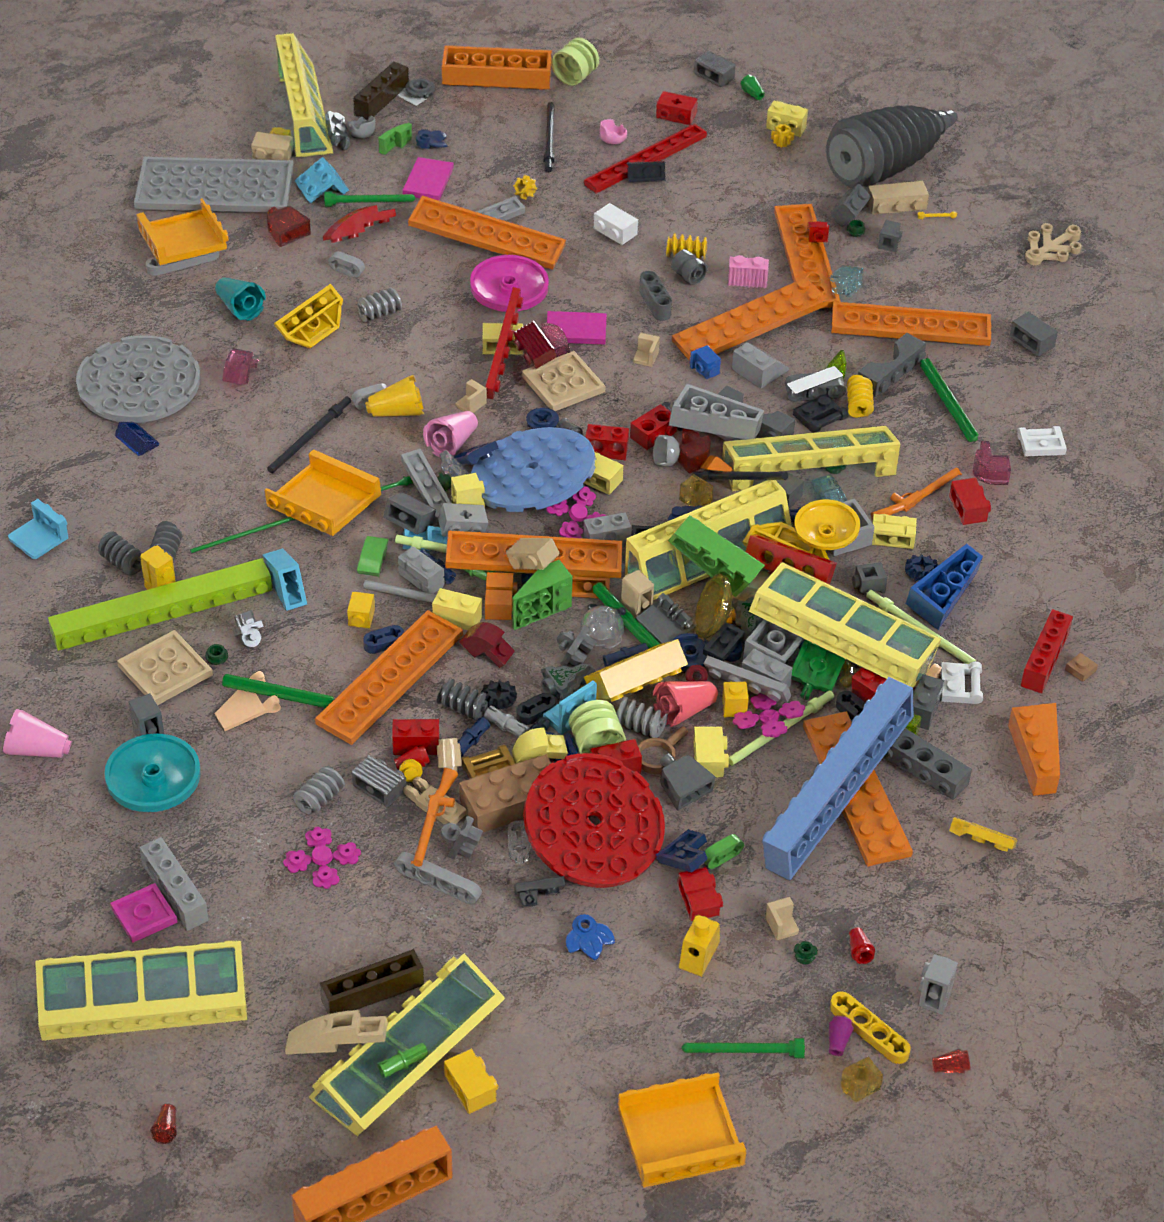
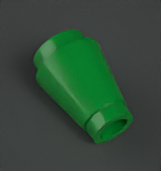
(752, 87)

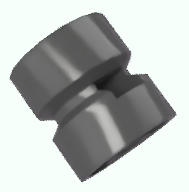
(689, 267)

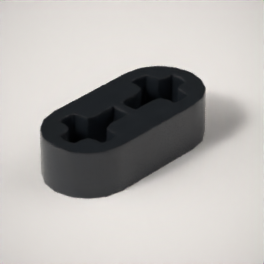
(534, 708)
(853, 708)

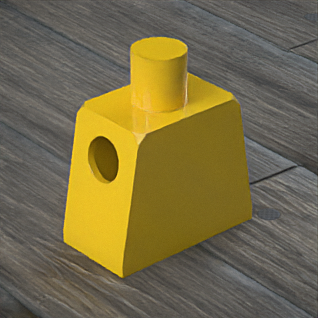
(704, 937)

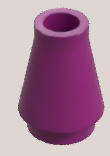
(839, 1033)

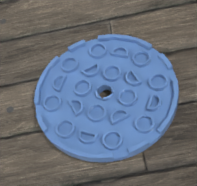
(558, 463)

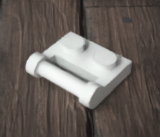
(1042, 441)
(954, 682)

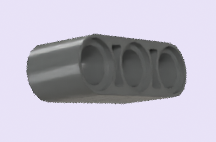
(655, 295)
(833, 388)

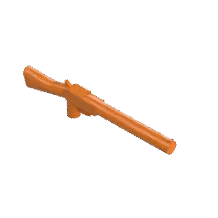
(913, 498)
(436, 800)

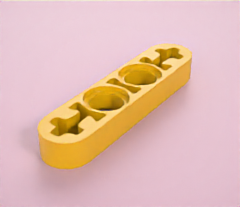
(872, 1025)

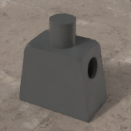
(685, 780)

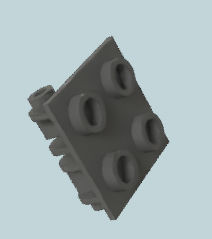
(665, 619)

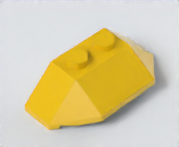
(313, 318)
(787, 535)

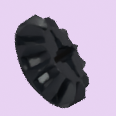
(507, 697)

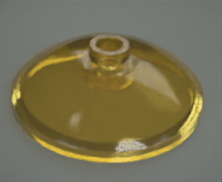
(713, 606)

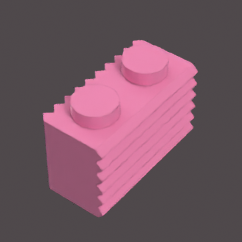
(748, 271)

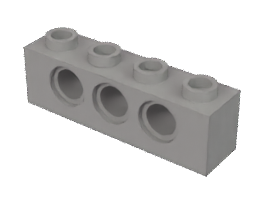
(174, 884)

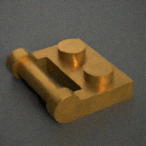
(502, 759)

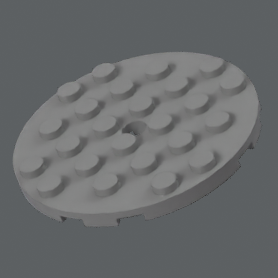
(109, 377)

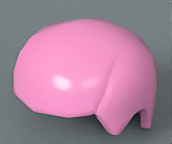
(611, 133)

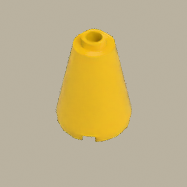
(396, 400)

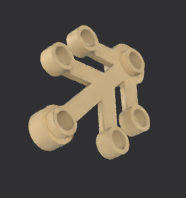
(1035, 256)

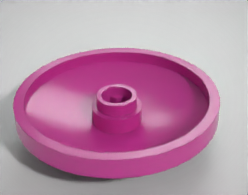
(495, 277)

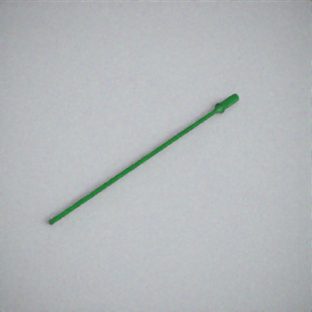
(404, 481)

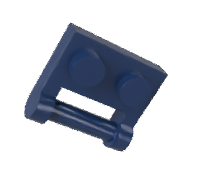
(475, 453)

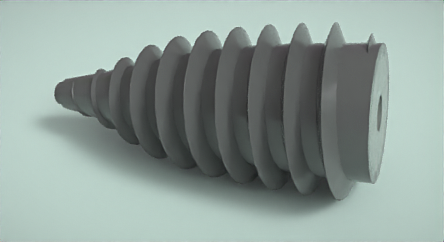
(883, 142)

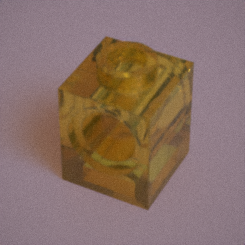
(696, 491)
(865, 1071)

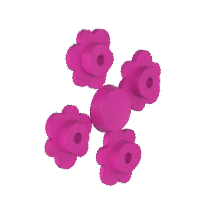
(577, 512)
(769, 717)
(321, 856)

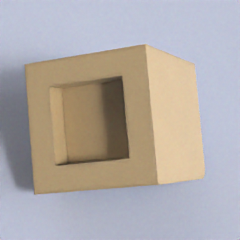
(647, 349)
(475, 397)
(780, 918)

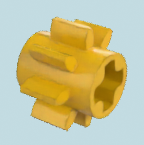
(782, 135)
(525, 187)

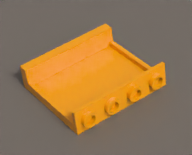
(183, 235)
(325, 494)
(680, 1130)

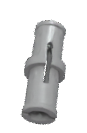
(505, 722)

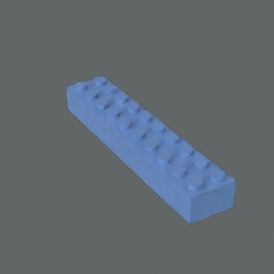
(838, 778)

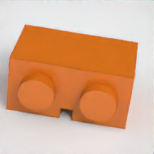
(499, 596)

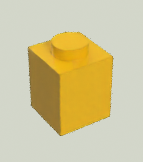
(361, 609)
(734, 698)

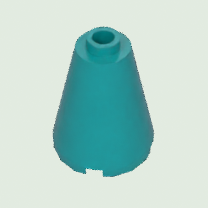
(241, 297)

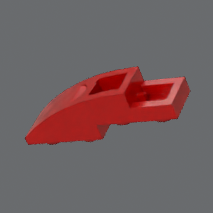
(356, 222)

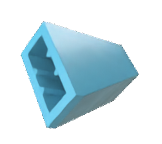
(286, 578)

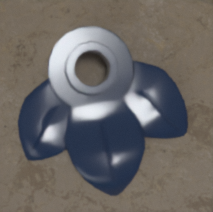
(426, 139)

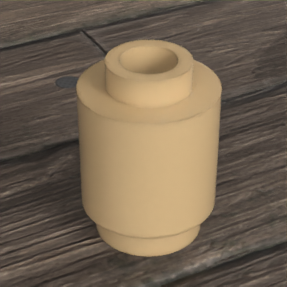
(449, 754)

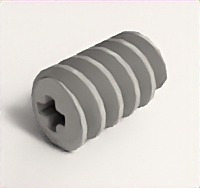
(378, 302)
(641, 719)
(318, 790)

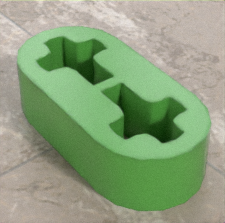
(723, 851)

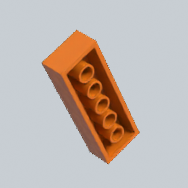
(497, 67)
(378, 1181)

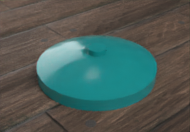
(152, 772)

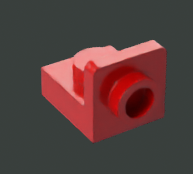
(818, 231)

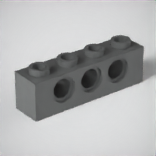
(929, 764)

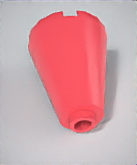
(683, 699)

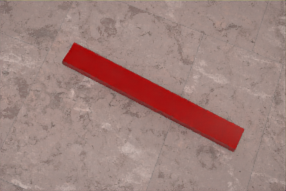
(655, 152)

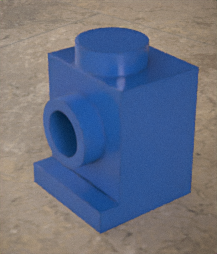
(705, 362)

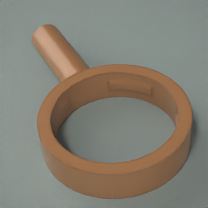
(666, 744)

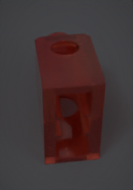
(287, 225)

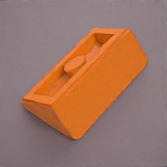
(716, 463)
(583, 585)

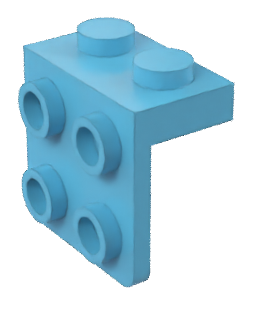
(40, 533)

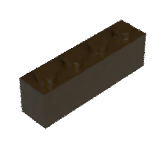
(381, 90)
(372, 983)

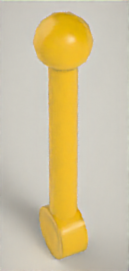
(921, 215)

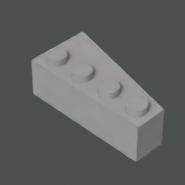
(715, 414)

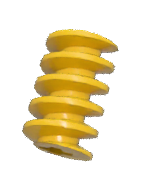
(696, 247)
(860, 396)

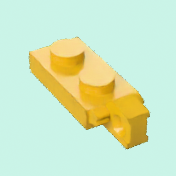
(981, 834)

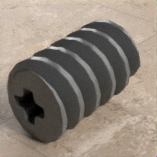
(167, 537)
(120, 553)
(462, 699)

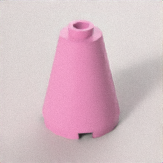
(449, 432)
(34, 737)

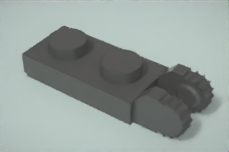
(337, 129)

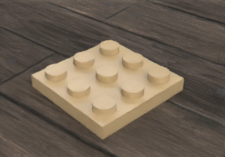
(563, 381)
(165, 667)

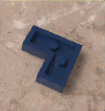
(684, 851)

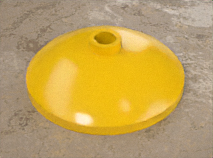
(827, 524)

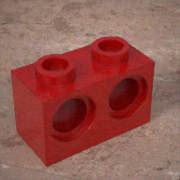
(650, 425)
(609, 440)

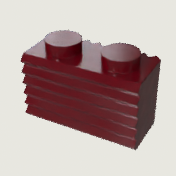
(534, 345)

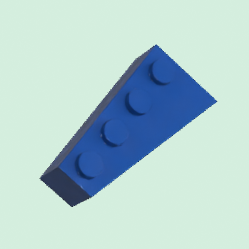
(941, 588)

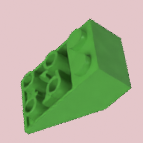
(542, 595)

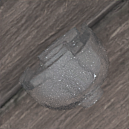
(605, 626)

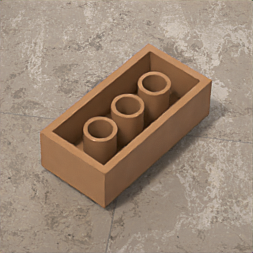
(500, 795)

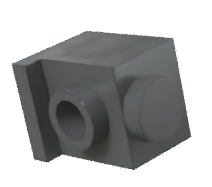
(890, 236)
(870, 577)

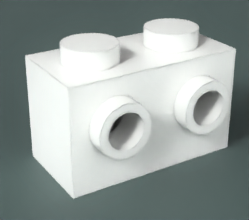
(615, 224)

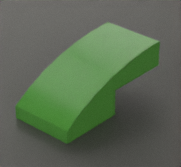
(397, 136)
(372, 556)

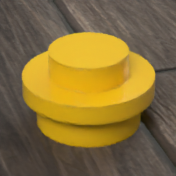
(411, 769)

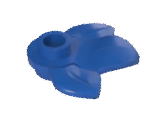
(589, 939)

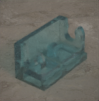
(849, 278)

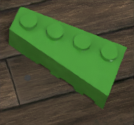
(715, 554)

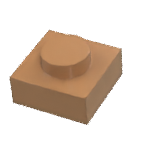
(1081, 667)

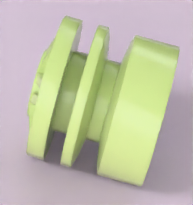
(575, 61)
(595, 725)

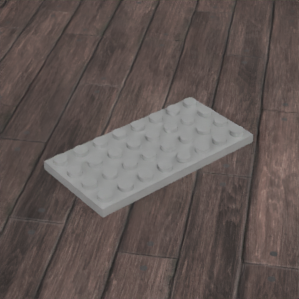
(222, 184)

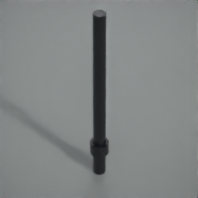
(548, 157)
(333, 412)
(712, 475)

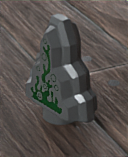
(744, 619)
(564, 679)

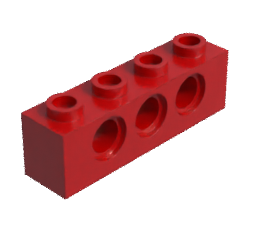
(759, 545)
(1046, 651)

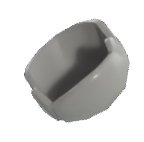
(361, 127)
(666, 450)

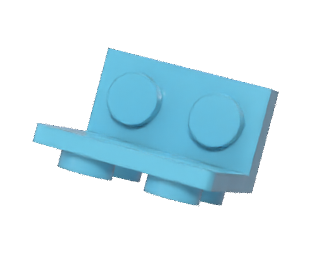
(319, 179)
(560, 713)

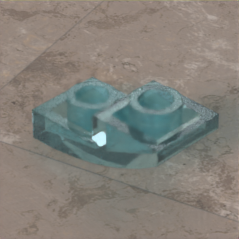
(828, 488)

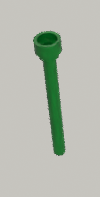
(331, 198)
(794, 1048)

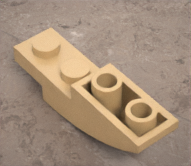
(328, 1031)

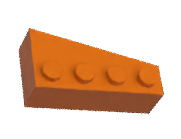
(1036, 741)

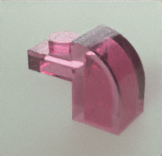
(556, 337)
(238, 366)
(991, 468)

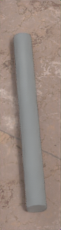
(399, 591)

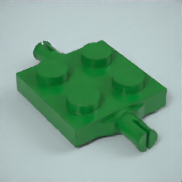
(816, 668)

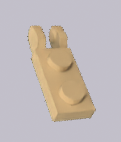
(451, 815)

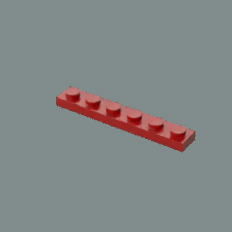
(502, 350)

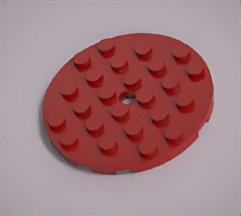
(569, 842)

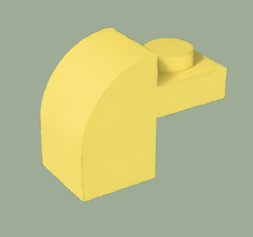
(537, 743)

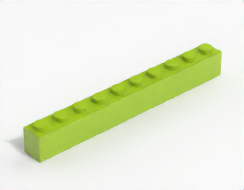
(159, 604)

